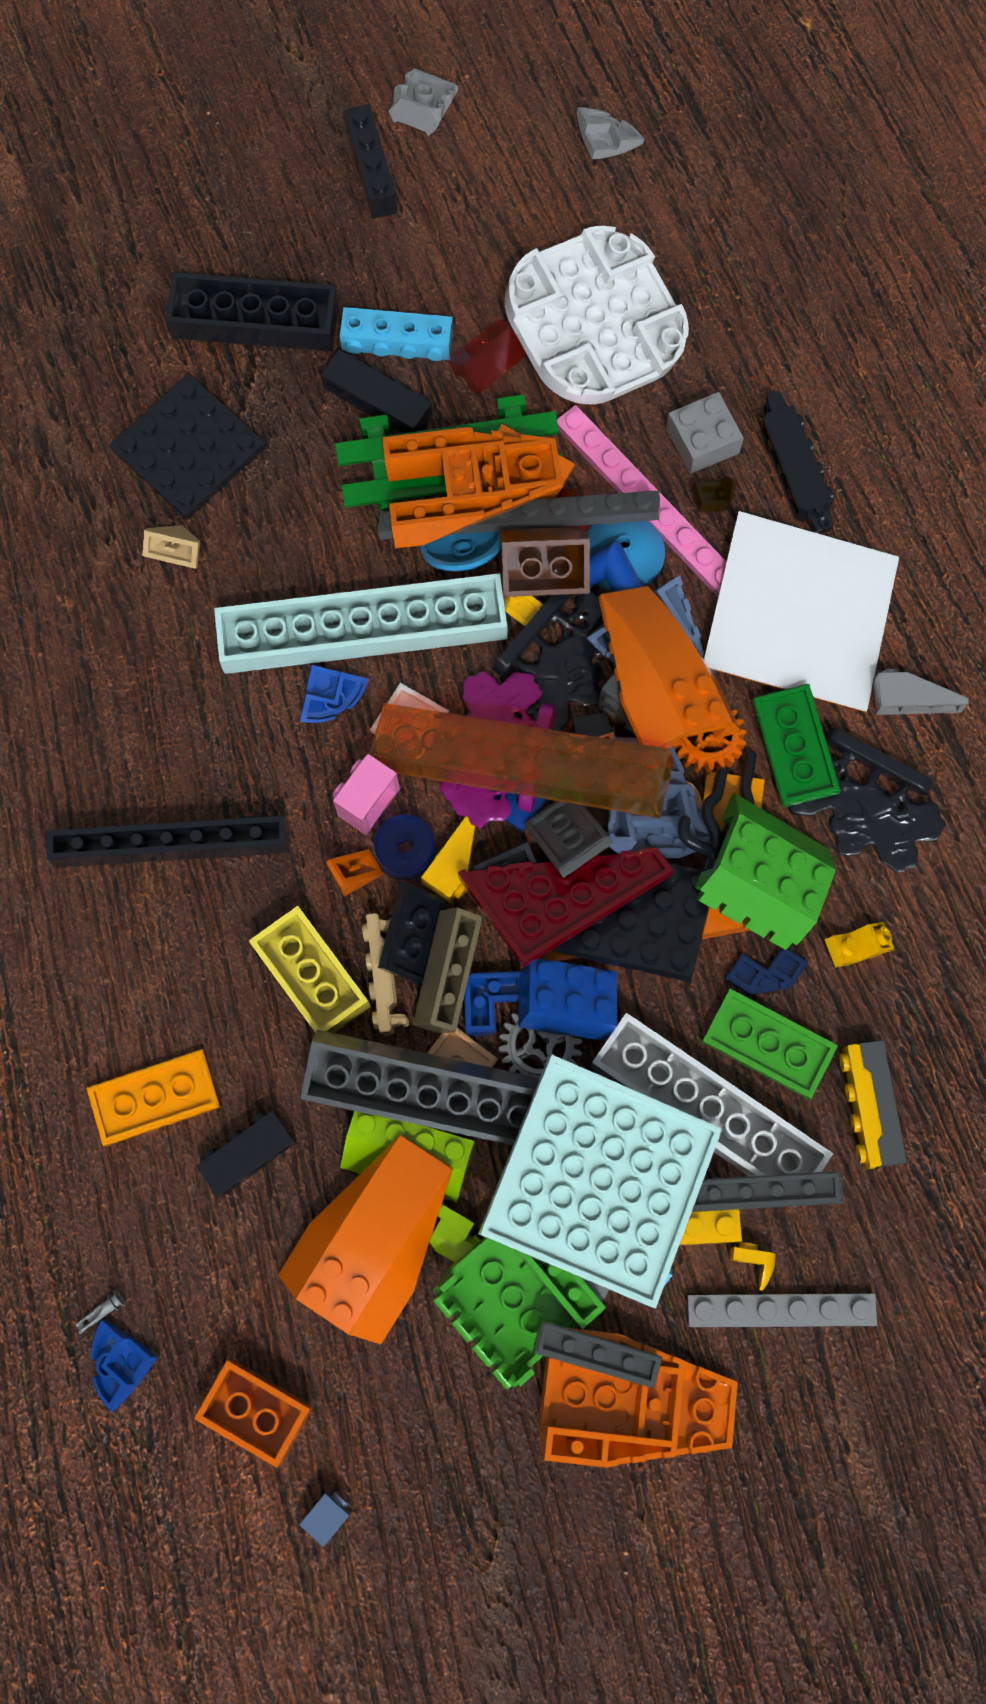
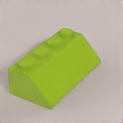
(372, 1134)

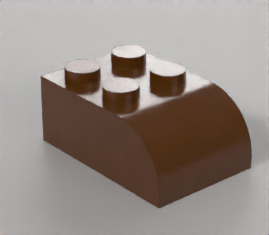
(545, 562)

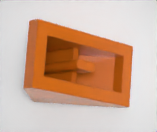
(354, 870)

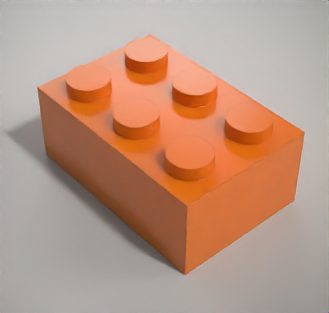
(253, 1412)

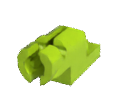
(453, 1235)

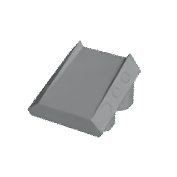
(422, 100)

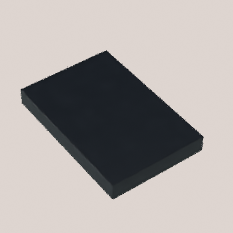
(411, 933)

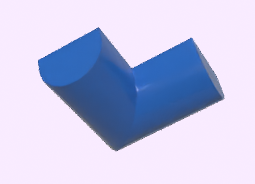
(613, 566)
(480, 998)

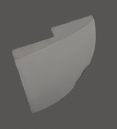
(606, 135)

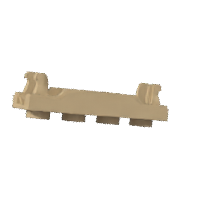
(383, 984)

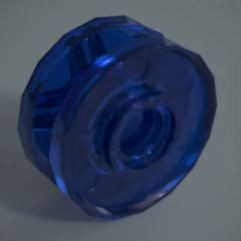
(399, 830)

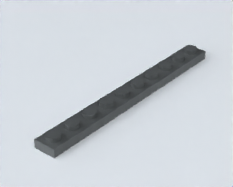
(562, 513)

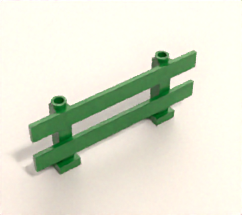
(510, 412)

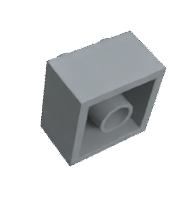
(704, 433)

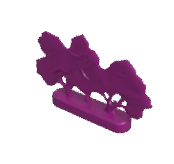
(497, 703)

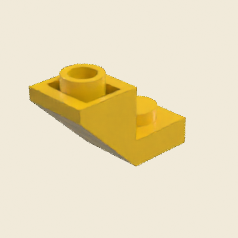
(860, 944)

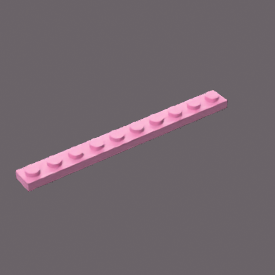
(627, 478)

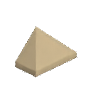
(171, 545)

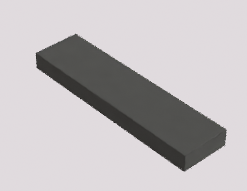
(597, 1354)

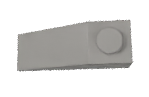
(910, 694)

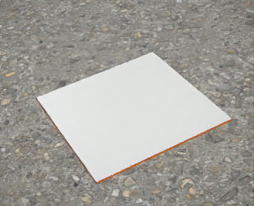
(801, 611)

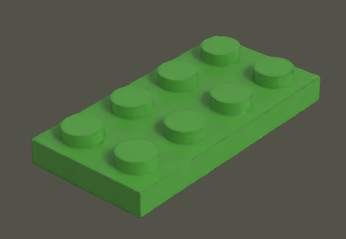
(770, 1044)

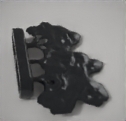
(563, 669)
(870, 816)

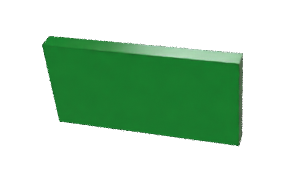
(796, 745)

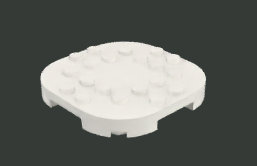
(595, 316)

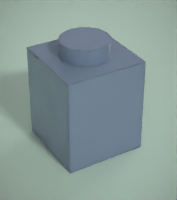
(326, 1517)

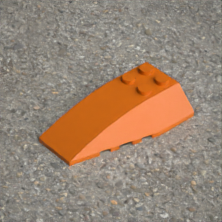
(660, 672)
(370, 1242)
(617, 1422)

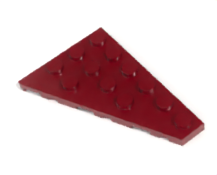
(541, 909)

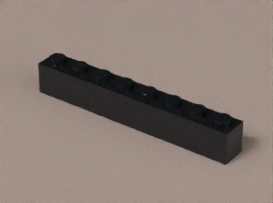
(168, 841)

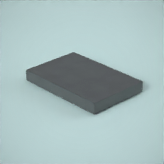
(568, 835)

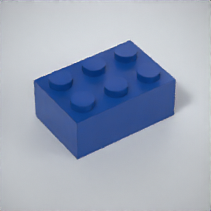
(568, 999)

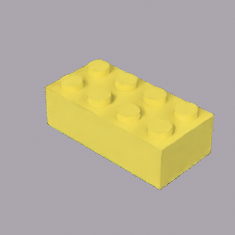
(309, 972)

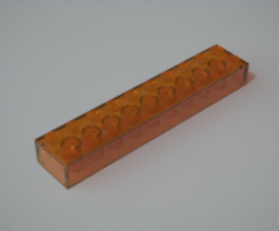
(523, 759)

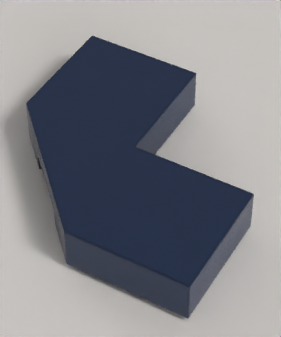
(755, 979)

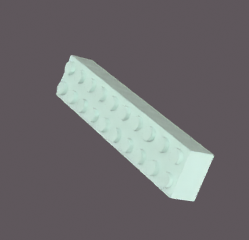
(360, 623)

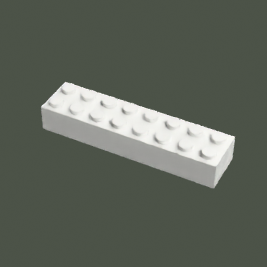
(750, 1134)

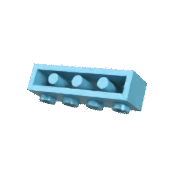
(396, 334)

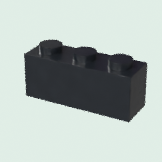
(245, 1153)

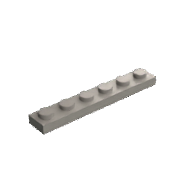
(781, 1310)

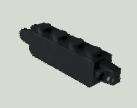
(796, 465)

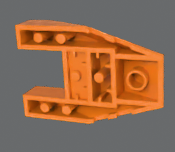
(481, 473)

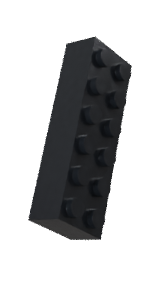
(252, 311)

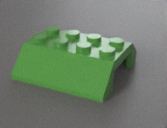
(767, 875)
(500, 1302)

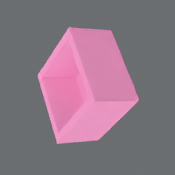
(366, 793)

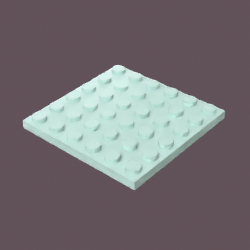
(601, 1181)

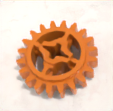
(695, 752)

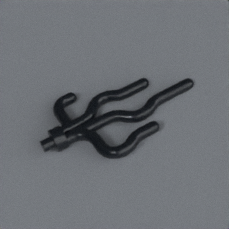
(716, 836)

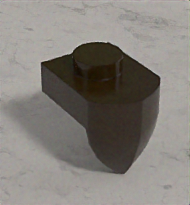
(714, 494)

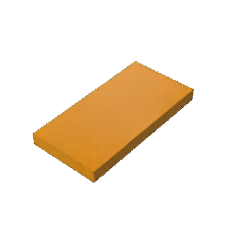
(153, 1097)

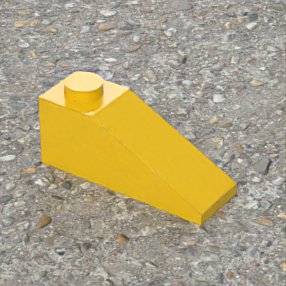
(455, 856)

